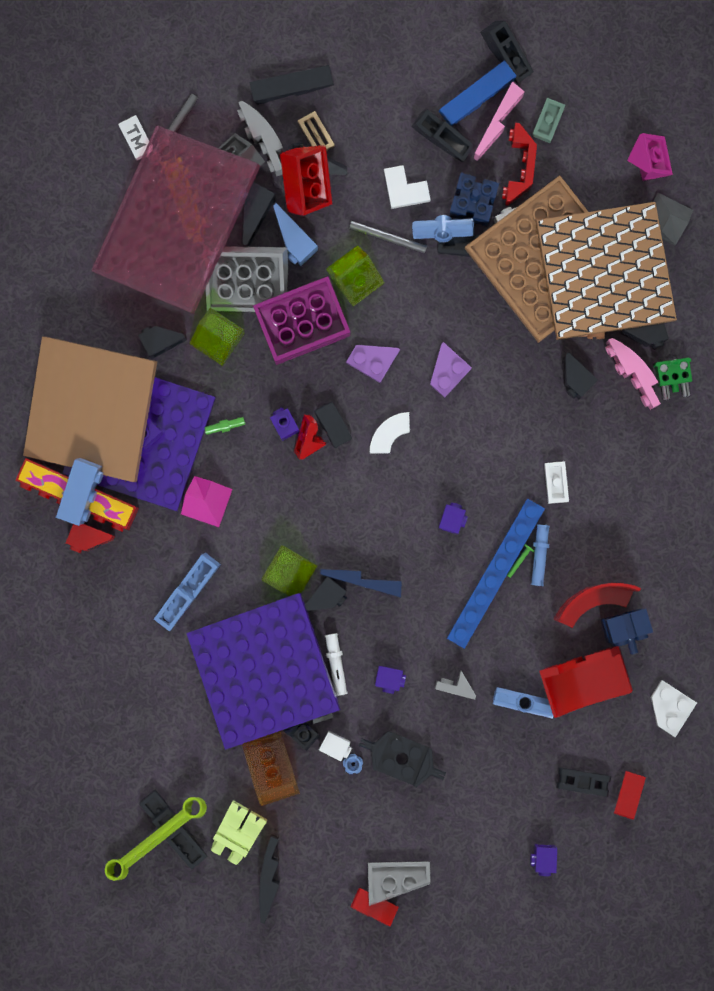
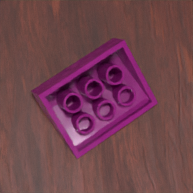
(302, 320)

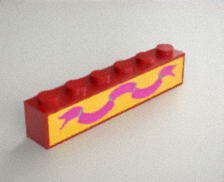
(53, 484)

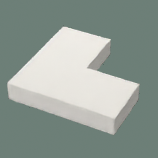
(400, 192)

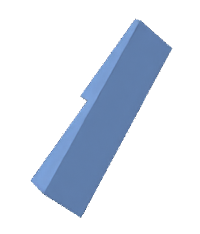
(187, 591)

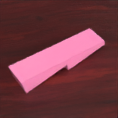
(495, 128)

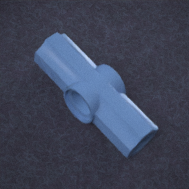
(443, 228)
(511, 699)

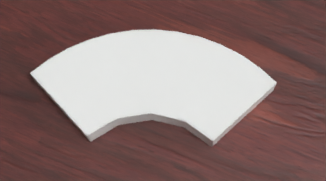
(388, 432)

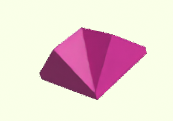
(651, 156)
(206, 501)

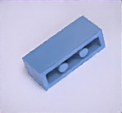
(80, 492)

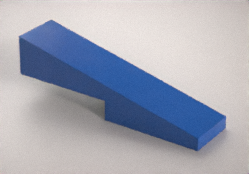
(477, 93)

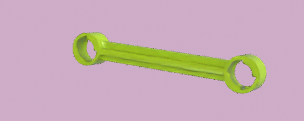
(155, 838)

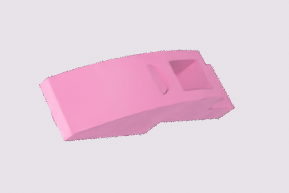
(629, 364)

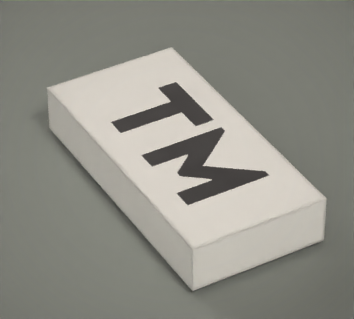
(135, 136)

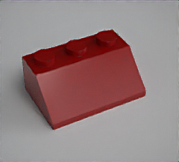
(306, 179)

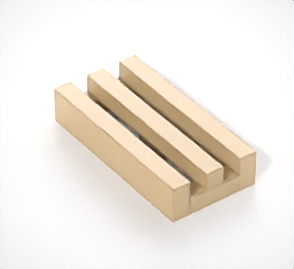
(307, 119)

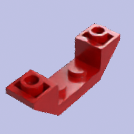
(521, 140)

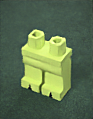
(236, 838)

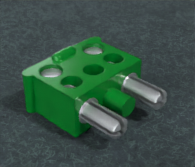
(674, 367)

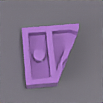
(372, 360)
(448, 370)

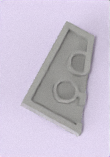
(395, 878)

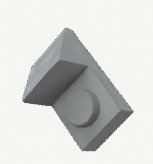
(462, 687)

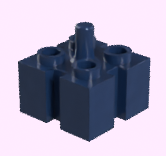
(474, 199)
(627, 628)

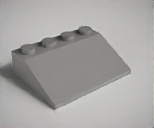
(247, 278)

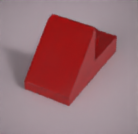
(307, 441)

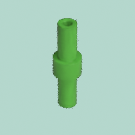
(224, 425)

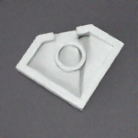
(671, 708)

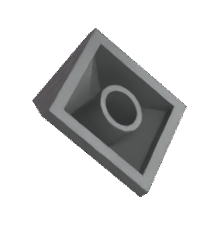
(672, 218)

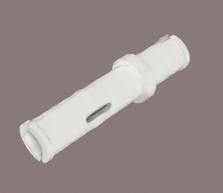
(334, 655)

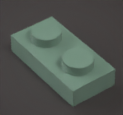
(548, 120)

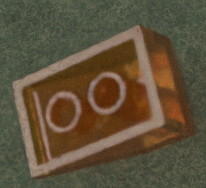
(270, 768)

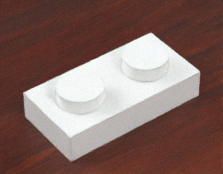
(556, 482)

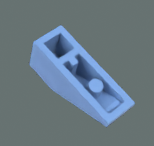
(298, 243)

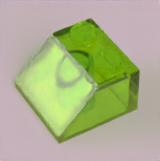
(355, 275)
(216, 336)
(289, 572)

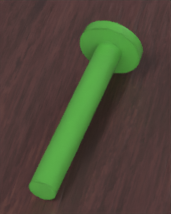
(519, 561)

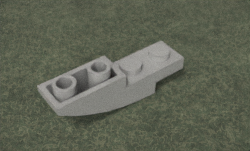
(259, 131)

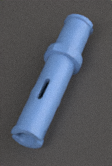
(540, 555)

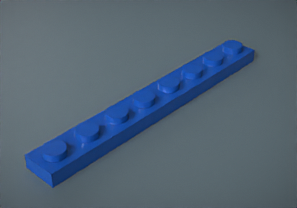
(495, 573)

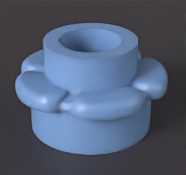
(353, 769)

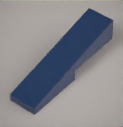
(354, 577)

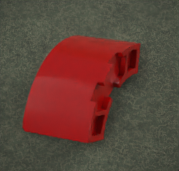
(594, 596)
(586, 681)

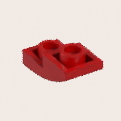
(629, 795)
(382, 911)

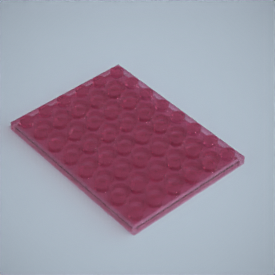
(175, 219)

